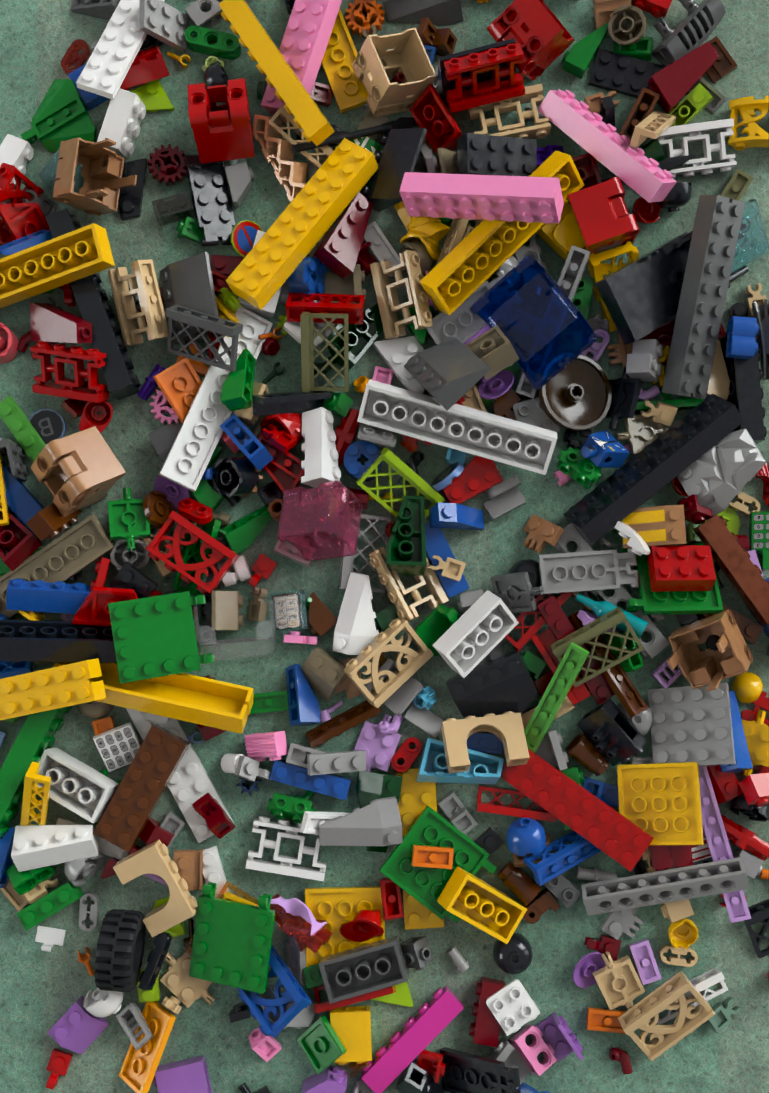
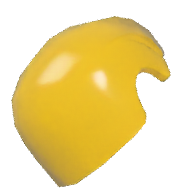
(747, 687)
(682, 933)

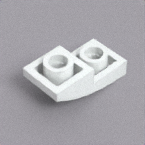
(636, 541)

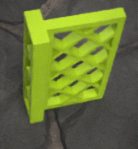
(406, 473)

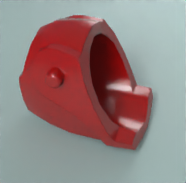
(286, 421)

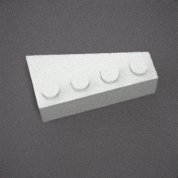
(16, 153)
(319, 448)
(52, 844)

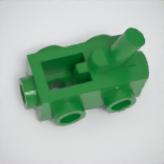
(579, 468)
(290, 807)

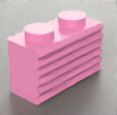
(266, 745)

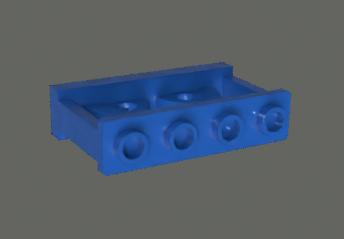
(293, 992)

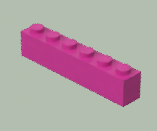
(411, 1040)

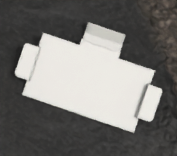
(49, 937)

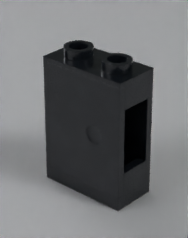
(612, 733)

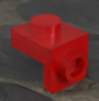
(432, 1063)

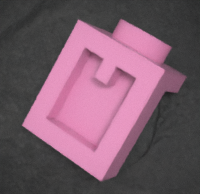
(264, 1045)

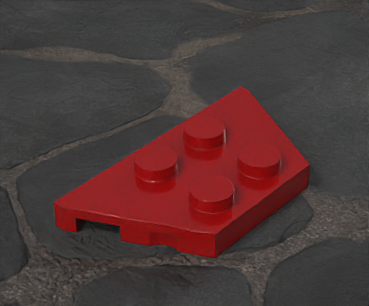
(23, 218)
(95, 606)

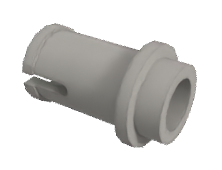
(457, 959)

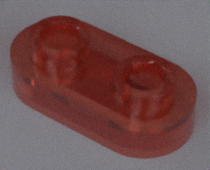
(72, 56)

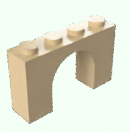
(506, 727)
(155, 860)

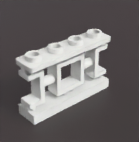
(694, 133)
(286, 866)

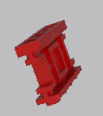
(487, 91)
(64, 386)

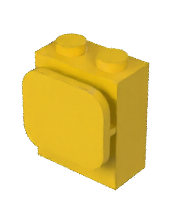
(563, 234)

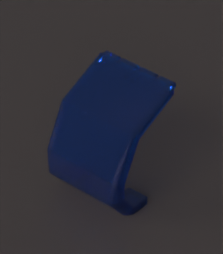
(536, 320)

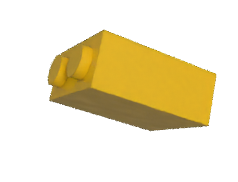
(354, 1030)

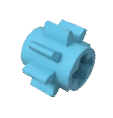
(425, 698)

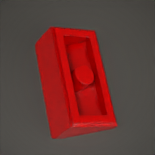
(391, 899)

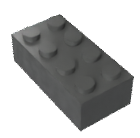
(363, 969)

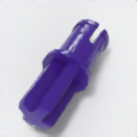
(150, 383)

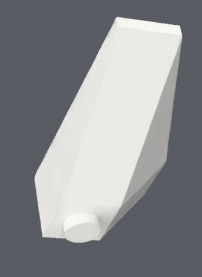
(356, 617)

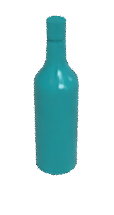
(603, 607)

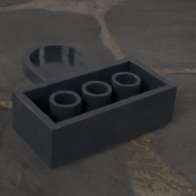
(496, 155)

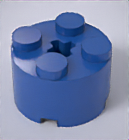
(308, 277)
(360, 450)

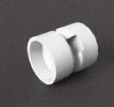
(241, 573)

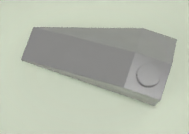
(370, 826)

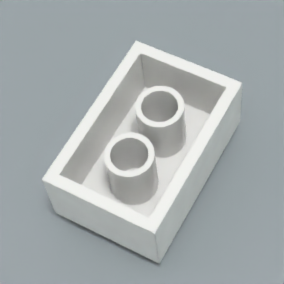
(123, 122)

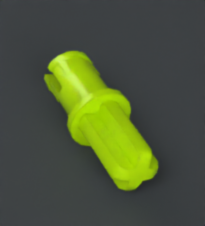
(229, 299)

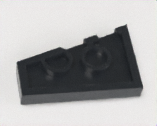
(131, 197)

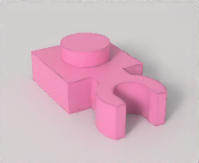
(294, 637)

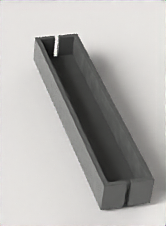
(703, 295)

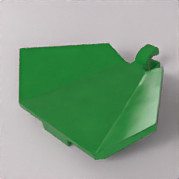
(60, 117)

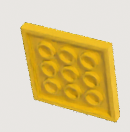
(663, 801)
(339, 907)

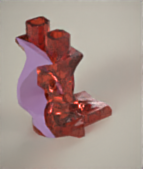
(300, 924)

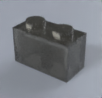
(173, 208)

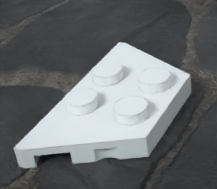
(396, 354)

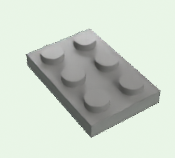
(163, 23)

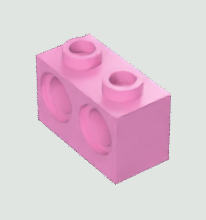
(530, 1052)

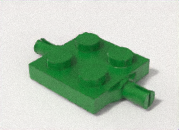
(128, 519)

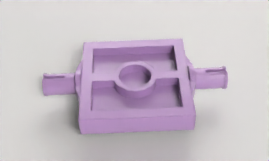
(378, 747)

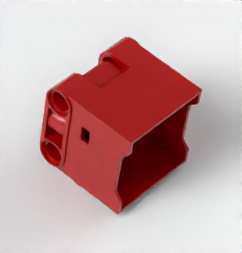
(536, 31)
(221, 130)
(603, 216)

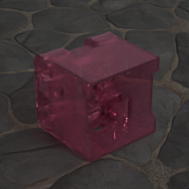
(315, 514)

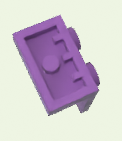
(558, 1036)

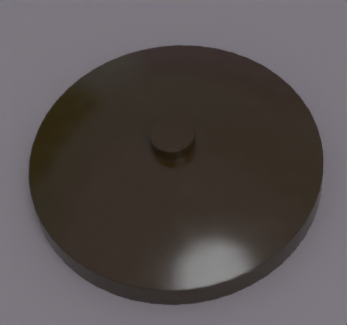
(577, 395)

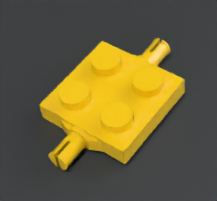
(757, 741)

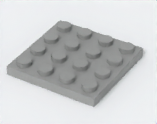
(692, 725)

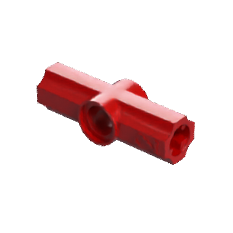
(346, 433)
(745, 839)

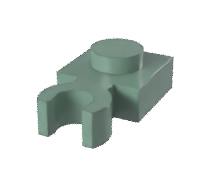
(722, 1015)

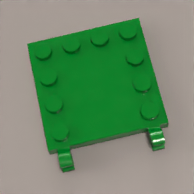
(673, 601)
(156, 636)
(428, 883)
(232, 941)

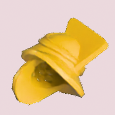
(424, 229)

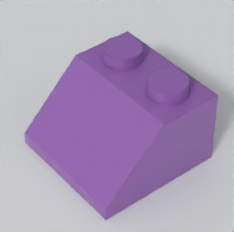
(77, 1028)
(330, 1081)

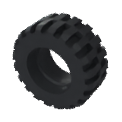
(120, 950)

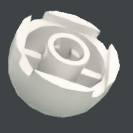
(102, 1002)

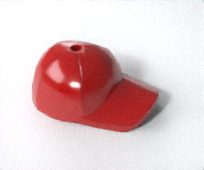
(90, 415)

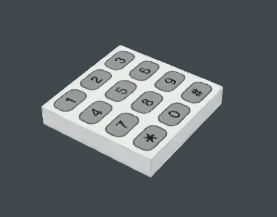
(117, 746)

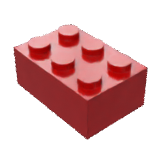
(681, 568)

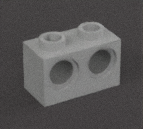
(298, 754)

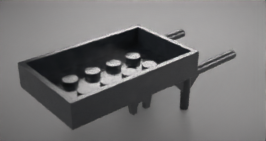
(649, 289)

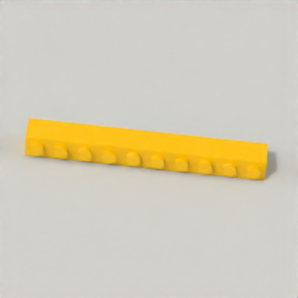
(278, 71)

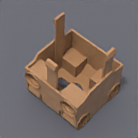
(100, 172)
(710, 665)

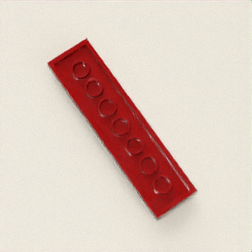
(579, 809)

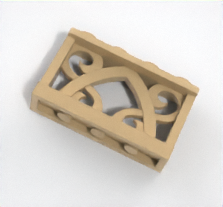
(404, 671)
(666, 1036)

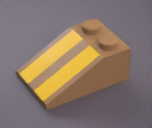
(658, 525)

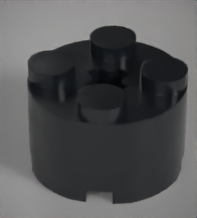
(234, 476)

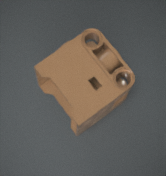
(85, 463)

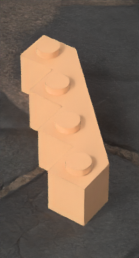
(279, 153)

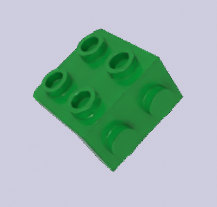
(436, 625)

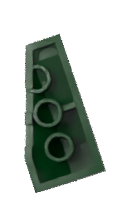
(359, 336)
(407, 541)
(377, 785)

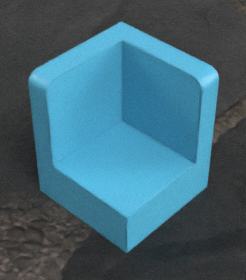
(455, 455)

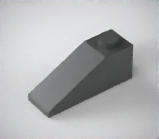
(95, 8)

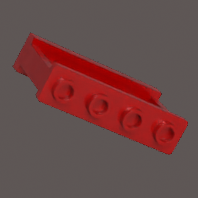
(7, 191)
(182, 528)

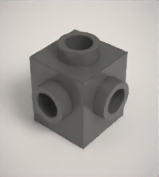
(416, 952)

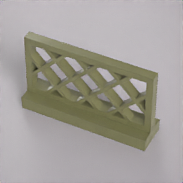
(308, 348)
(593, 630)

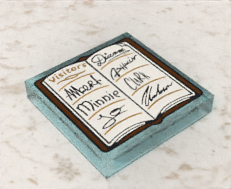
(289, 610)

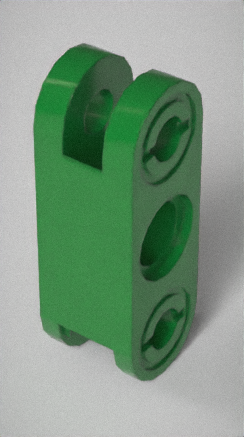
(226, 45)

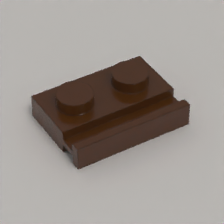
(724, 63)

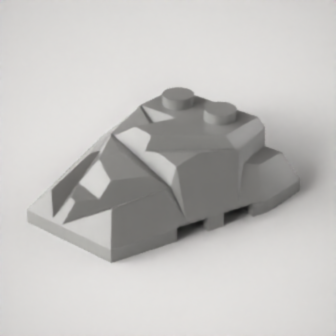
(723, 471)

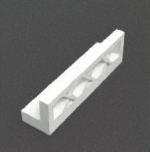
(701, 983)

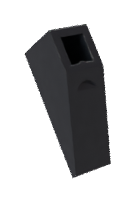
(416, 1080)

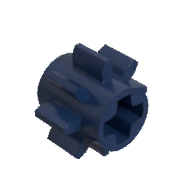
(246, 788)

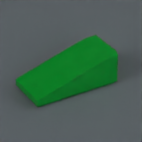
(641, 50)

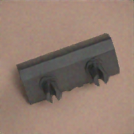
(690, 33)
(761, 313)

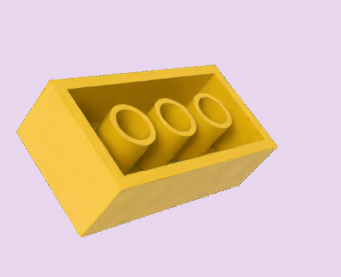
(481, 905)

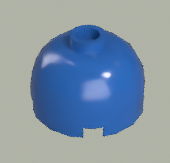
(525, 837)

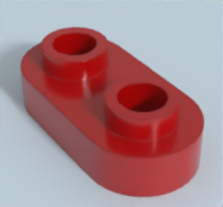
(195, 511)
(406, 754)

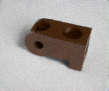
(540, 905)

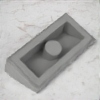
(719, 98)
(504, 503)
(424, 719)

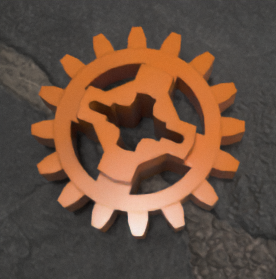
(356, 19)

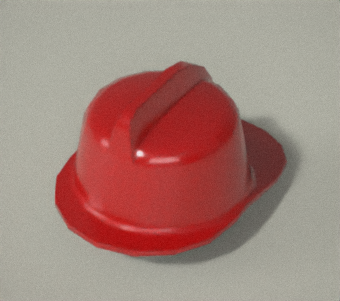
(363, 927)

